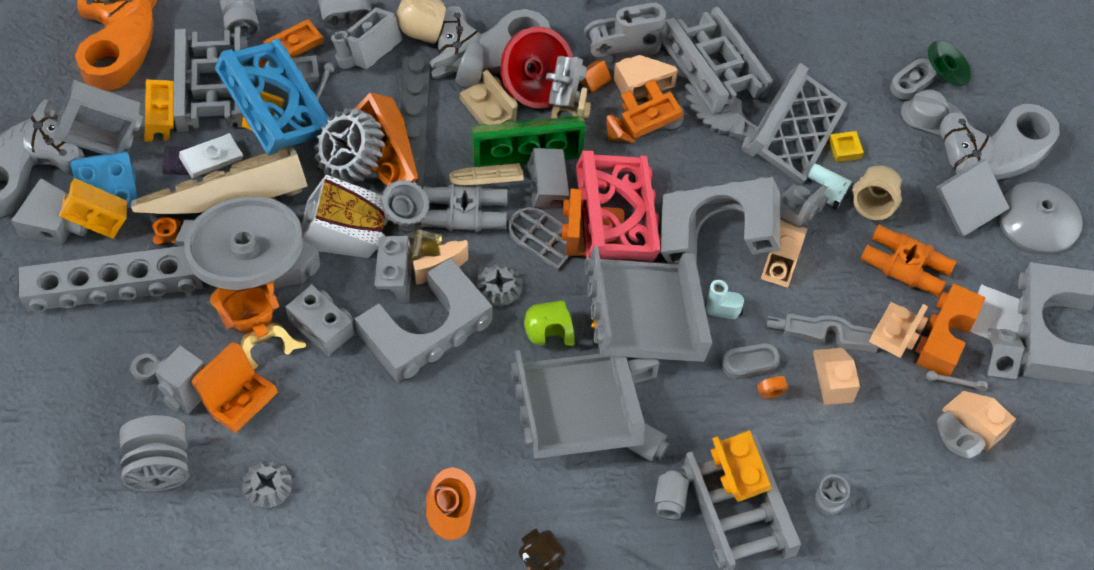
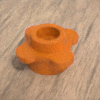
(165, 224)

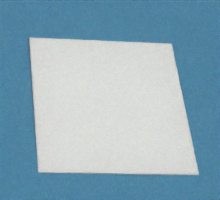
(997, 312)

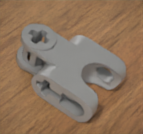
(627, 32)

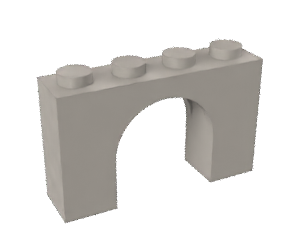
(687, 210)
(407, 352)
(1043, 352)

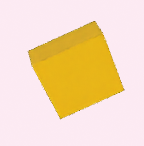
(846, 146)

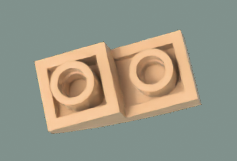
(455, 250)

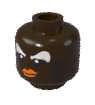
(541, 551)

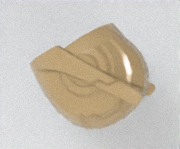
(421, 19)
(878, 192)

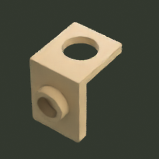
(582, 110)

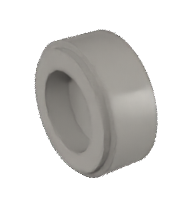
(144, 368)

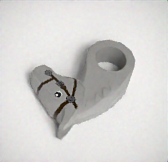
(457, 34)
(31, 145)
(1007, 150)

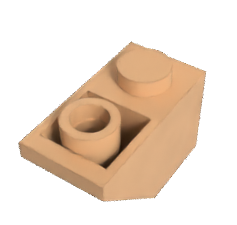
(782, 263)

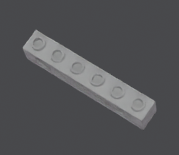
(97, 271)

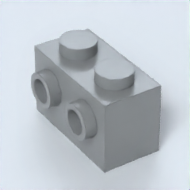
(320, 319)
(176, 377)

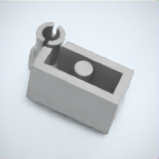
(367, 39)

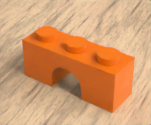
(941, 348)

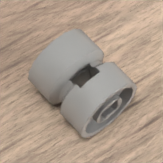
(240, 14)

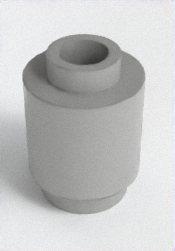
(653, 446)
(671, 495)

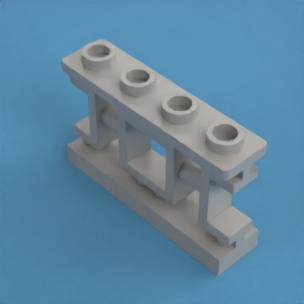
(701, 69)
(188, 79)

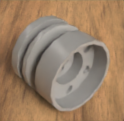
(153, 453)

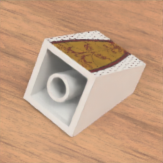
(343, 219)

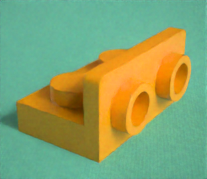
(742, 466)

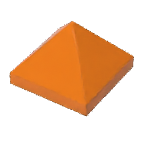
(618, 131)

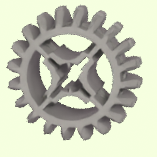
(345, 132)

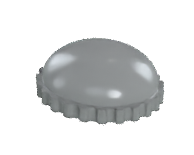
(404, 203)

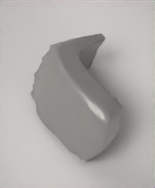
(471, 65)
(958, 437)

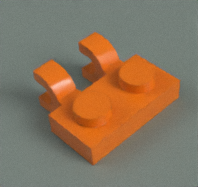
(654, 114)

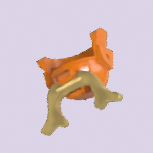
(251, 313)

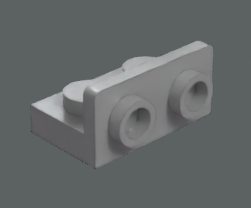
(800, 205)
(394, 266)

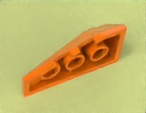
(398, 157)

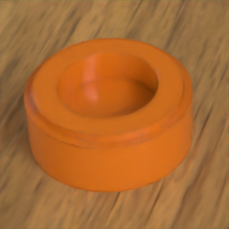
(772, 387)

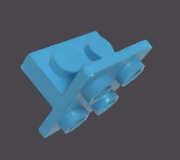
(109, 173)

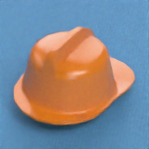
(450, 503)

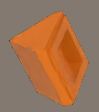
(596, 76)

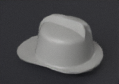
(927, 111)

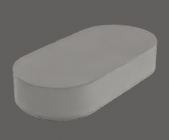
(750, 361)

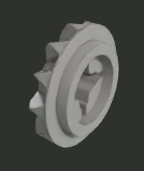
(511, 288)
(266, 496)

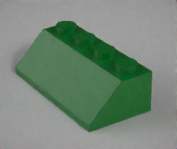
(515, 141)

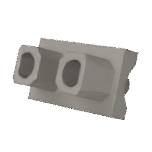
(565, 81)

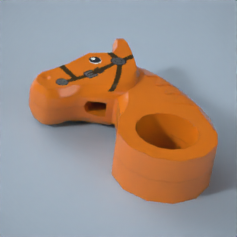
(125, 37)

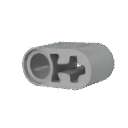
(343, 12)

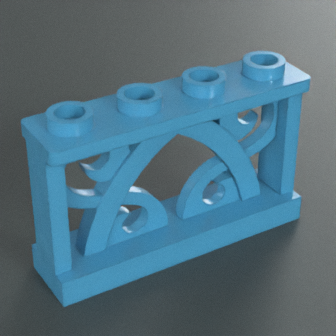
(284, 75)

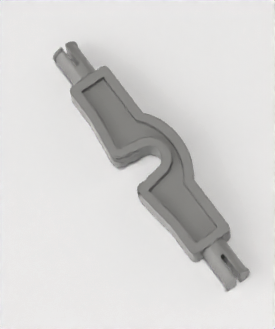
(815, 331)

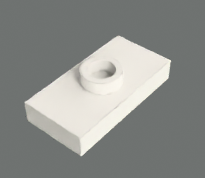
(210, 155)

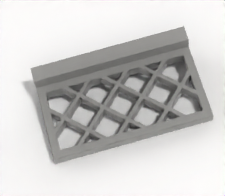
(775, 116)

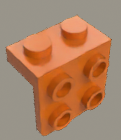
(573, 230)
(232, 388)

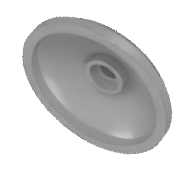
(1040, 228)

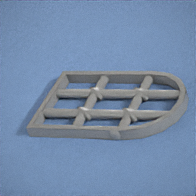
(528, 235)

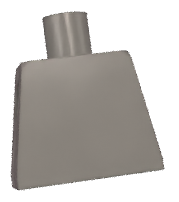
(40, 217)

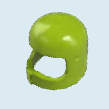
(549, 320)

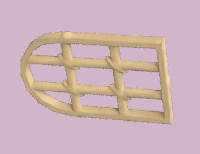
(487, 174)

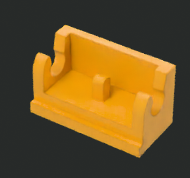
(158, 108)
(94, 208)

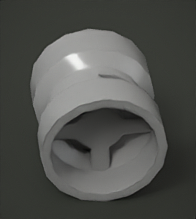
(837, 491)

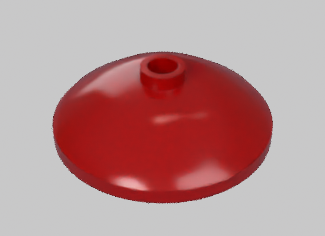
(540, 49)

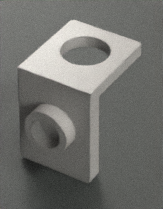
(1005, 344)

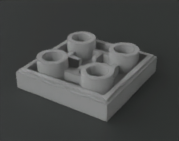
(972, 197)

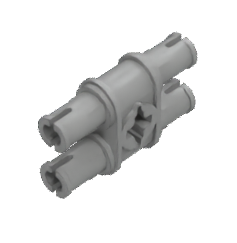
(470, 219)

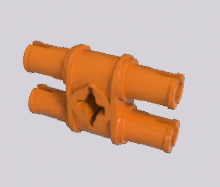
(911, 272)

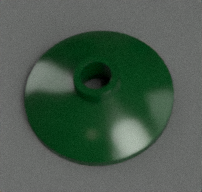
(949, 63)

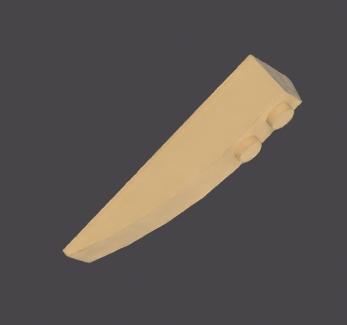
(256, 176)

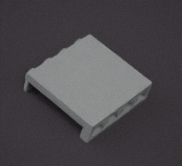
(648, 309)
(577, 404)

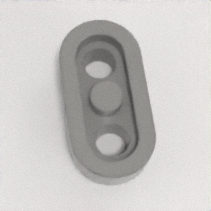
(908, 80)

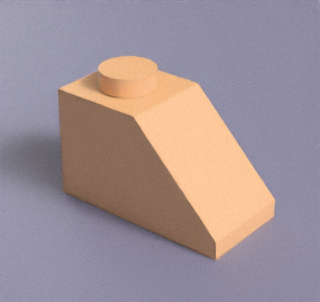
(636, 71)
(836, 375)
(981, 416)

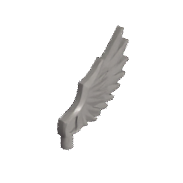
(729, 121)

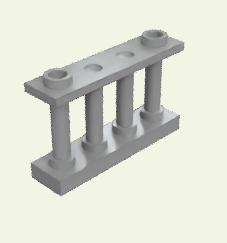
(771, 510)

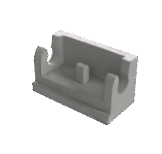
(547, 178)

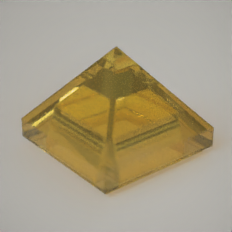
(425, 244)

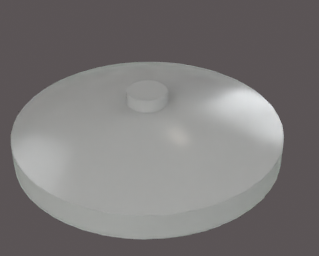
(243, 242)

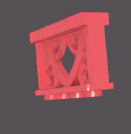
(597, 234)

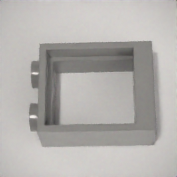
(91, 137)

